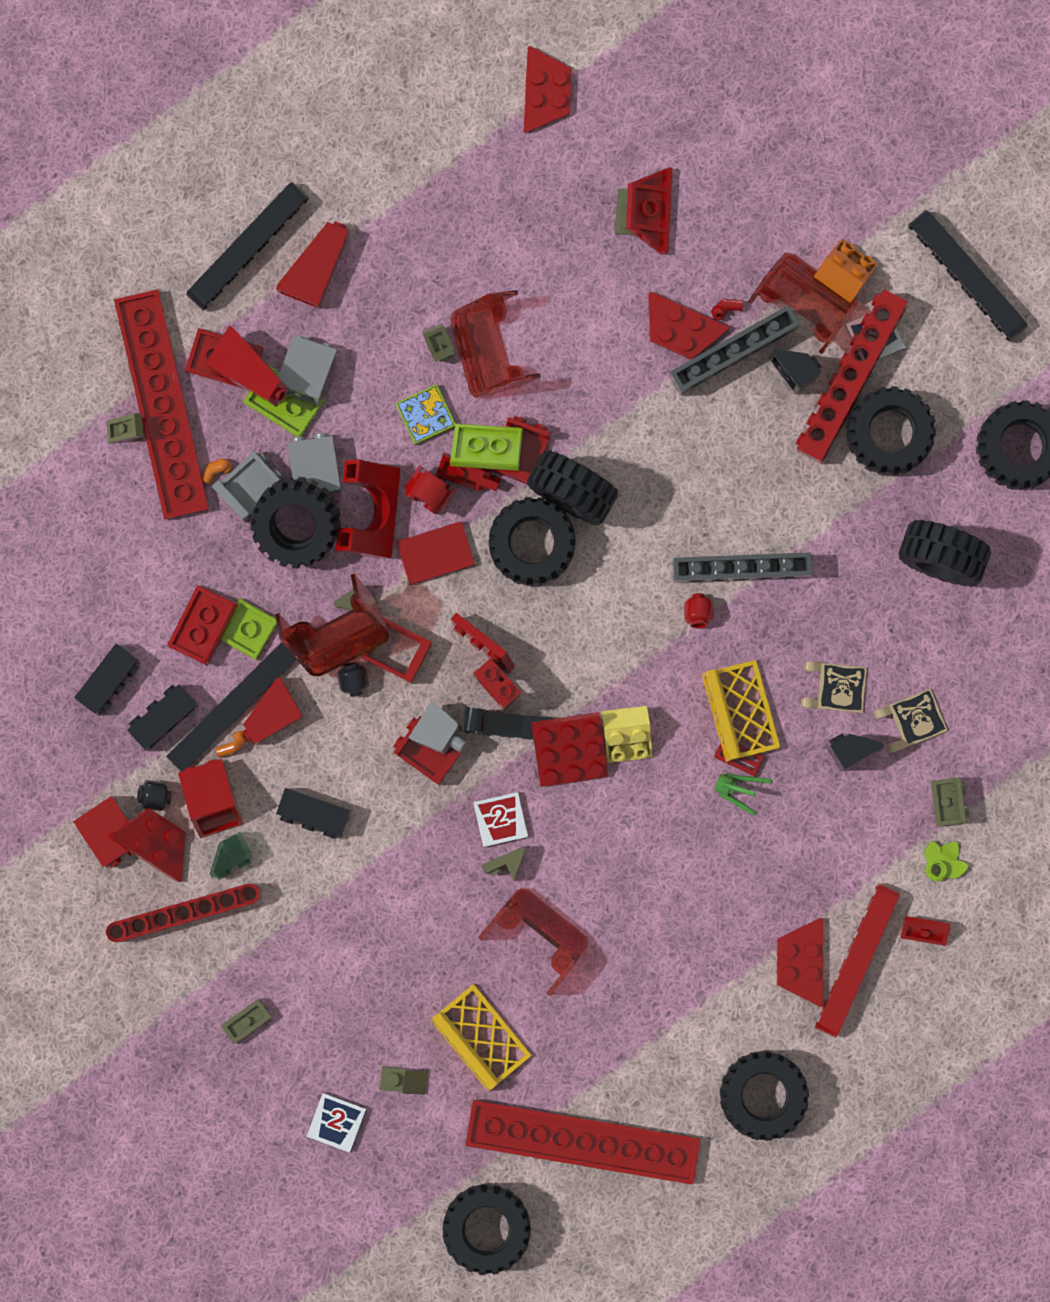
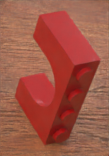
(383, 485)

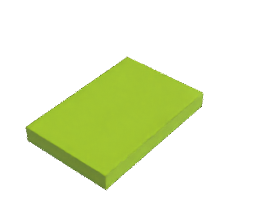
(290, 413)
(486, 447)

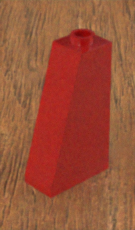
(314, 268)
(243, 366)

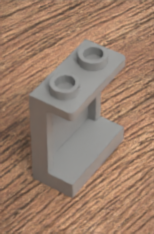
(307, 368)
(315, 461)
(246, 484)

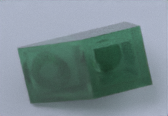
(230, 853)

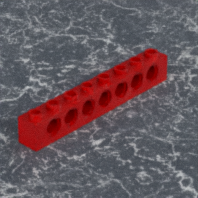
(895, 307)

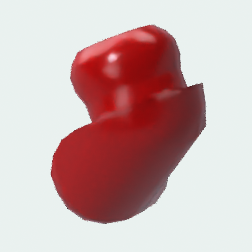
(724, 306)

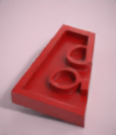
(482, 642)

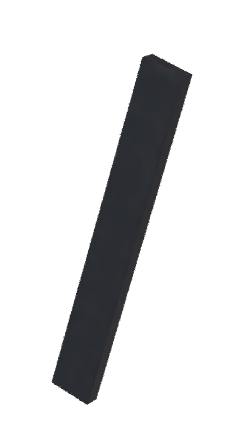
(231, 707)

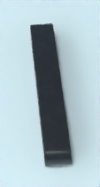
(251, 240)
(968, 274)

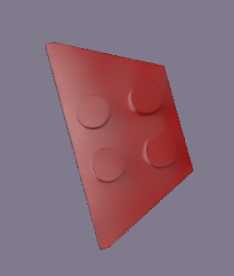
(546, 90)
(650, 209)
(681, 328)
(154, 842)
(802, 962)

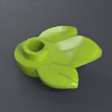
(946, 859)

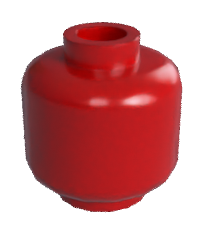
(698, 611)

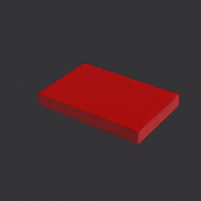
(202, 349)
(435, 553)
(202, 625)

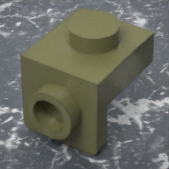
(439, 343)

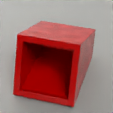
(210, 798)

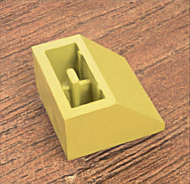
(627, 734)

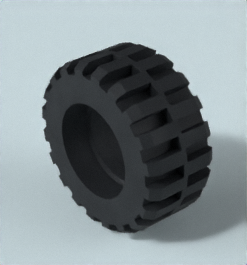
(909, 406)
(991, 453)
(572, 487)
(532, 510)
(282, 547)
(944, 553)
(764, 1127)
(486, 1261)

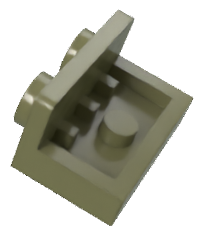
(948, 801)

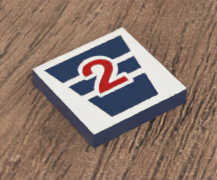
(894, 345)
(336, 1122)

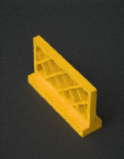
(721, 714)
(463, 1048)

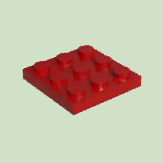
(569, 749)

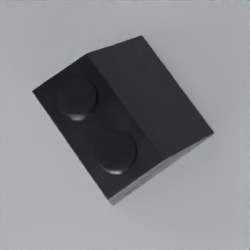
(796, 368)
(851, 749)

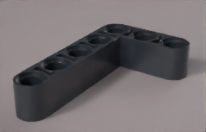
(499, 724)

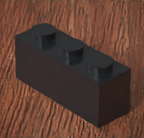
(107, 680)
(162, 717)
(313, 813)

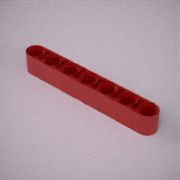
(172, 913)
(858, 960)

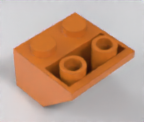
(846, 270)

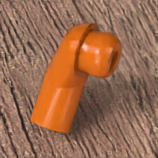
(215, 467)
(232, 747)

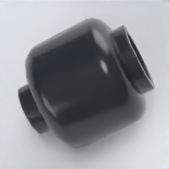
(352, 678)
(154, 795)

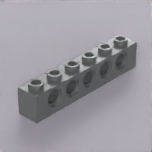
(734, 350)
(742, 567)

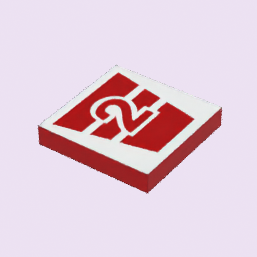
(500, 819)

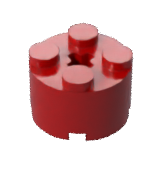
(430, 490)

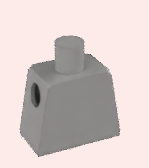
(438, 731)

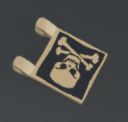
(839, 687)
(915, 719)

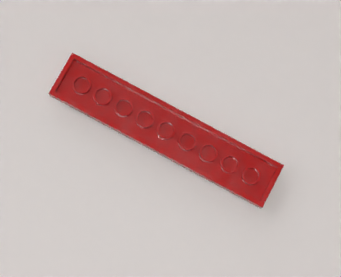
(161, 404)
(582, 1142)

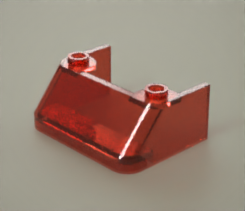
(796, 286)
(482, 346)
(338, 640)
(549, 924)

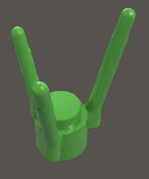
(726, 785)

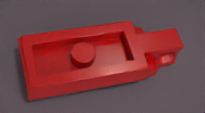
(469, 477)

